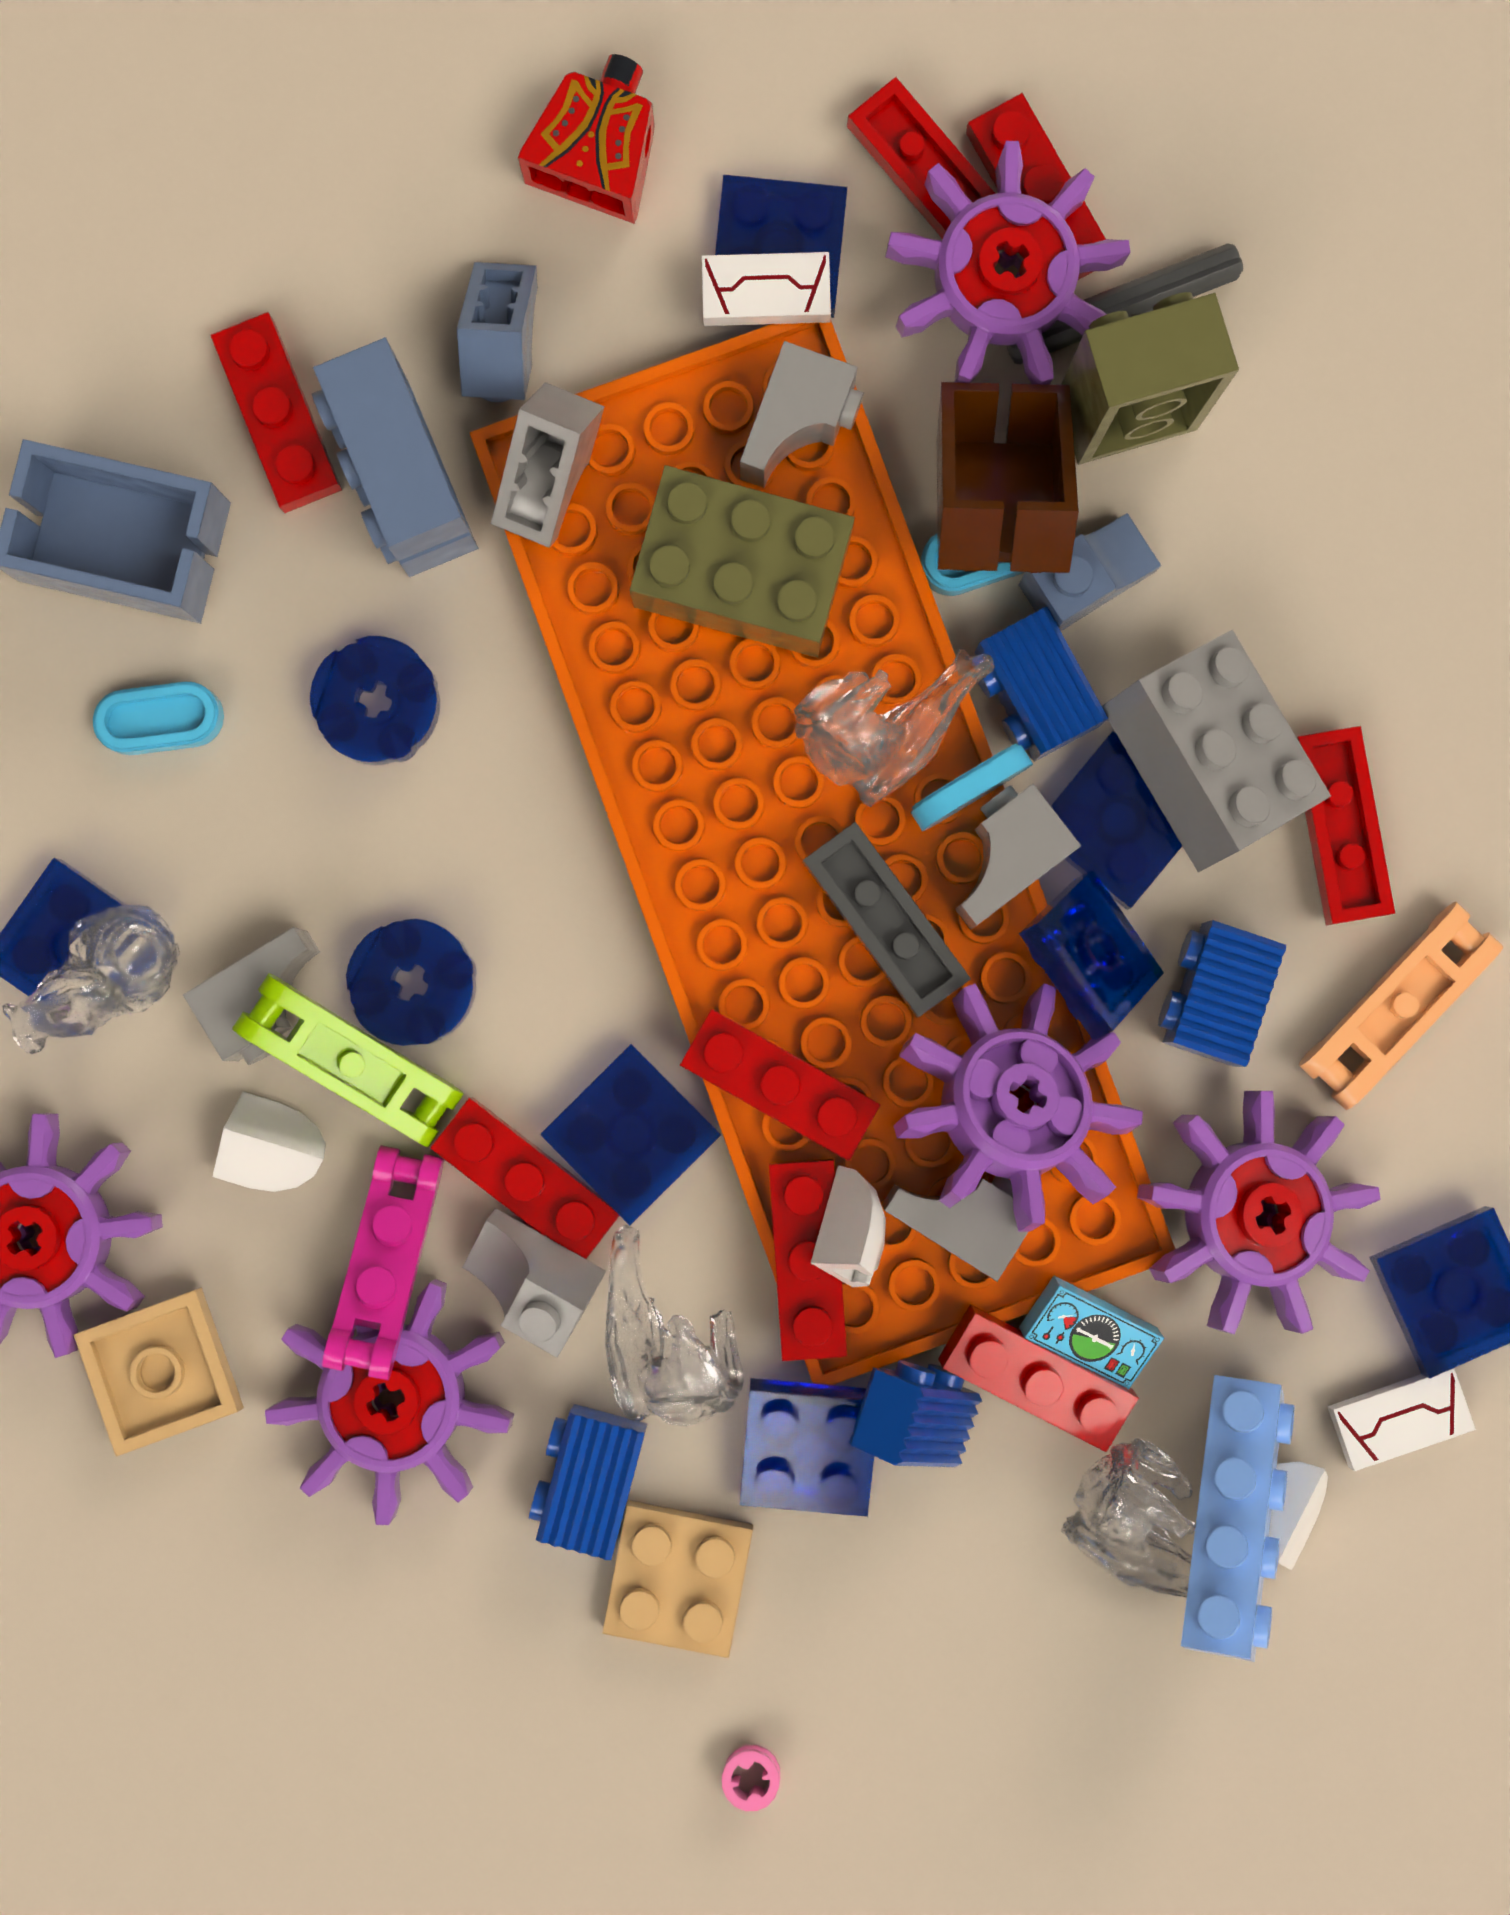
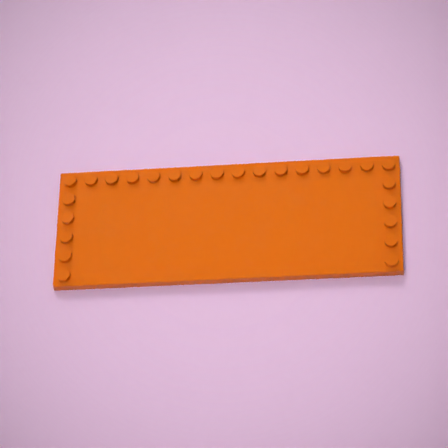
(725, 805)

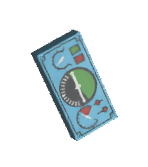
(1091, 1332)

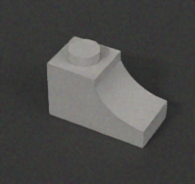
(801, 406)
(545, 462)
(1020, 845)
(235, 989)
(975, 1229)
(534, 1280)

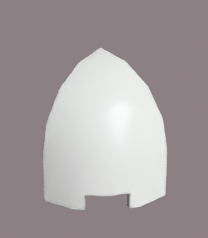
(268, 1146)
(851, 1230)
(1302, 1506)

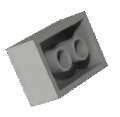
(1215, 750)

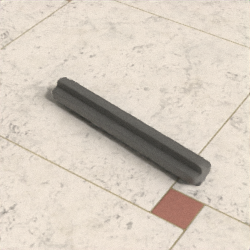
(1140, 295)

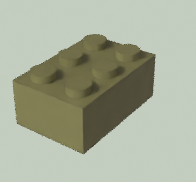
(1148, 375)
(741, 561)

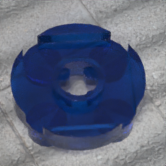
(358, 669)
(377, 994)

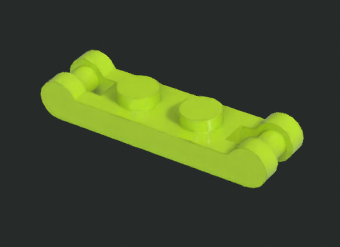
(347, 1061)

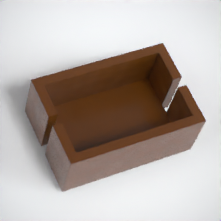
(1008, 497)

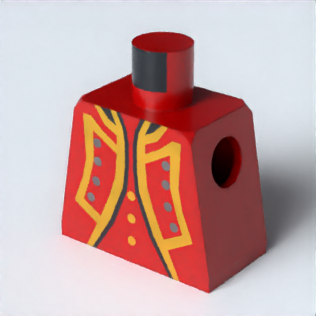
(594, 141)

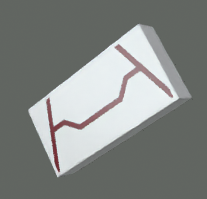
(766, 289)
(1400, 1418)

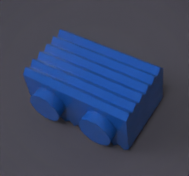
(1039, 686)
(1221, 992)
(915, 1416)
(589, 1482)

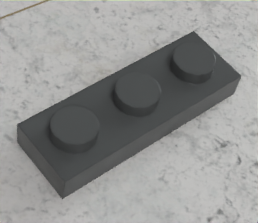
(886, 920)

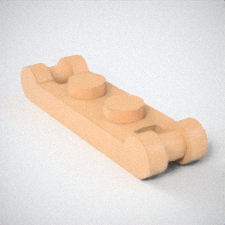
(1401, 1006)

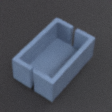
(391, 459)
(113, 531)

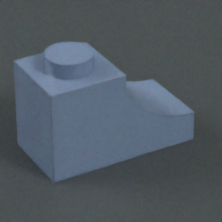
(497, 331)
(1100, 570)

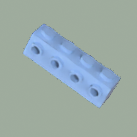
(1234, 1518)

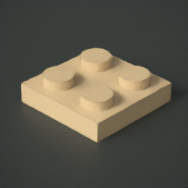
(158, 1372)
(678, 1579)

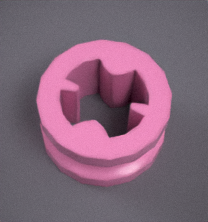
(757, 1797)

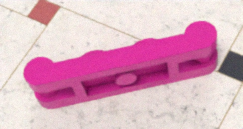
(383, 1263)

